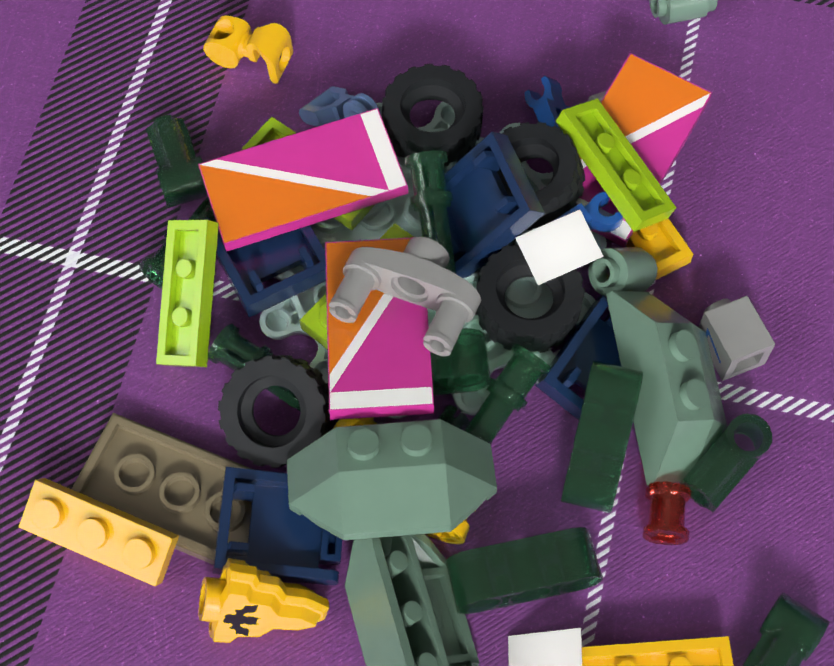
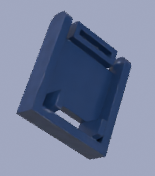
(481, 211)
(266, 259)
(588, 342)
(277, 537)

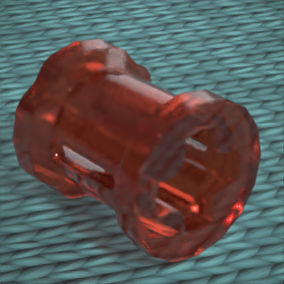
(667, 513)

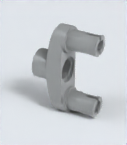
(415, 277)

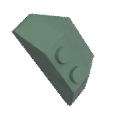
(679, 394)
(391, 479)
(406, 604)

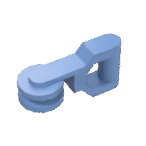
(335, 105)

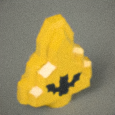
(255, 602)

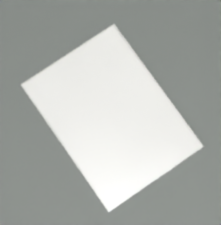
(559, 247)
(546, 648)

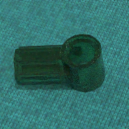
(176, 161)
(726, 463)
(787, 635)

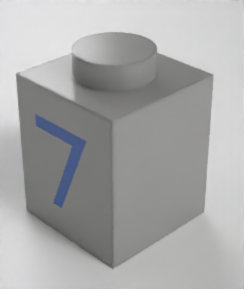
(736, 337)

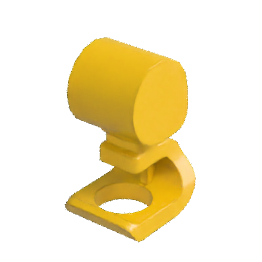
(234, 39)

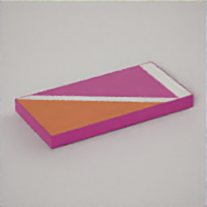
(655, 116)
(303, 179)
(379, 359)

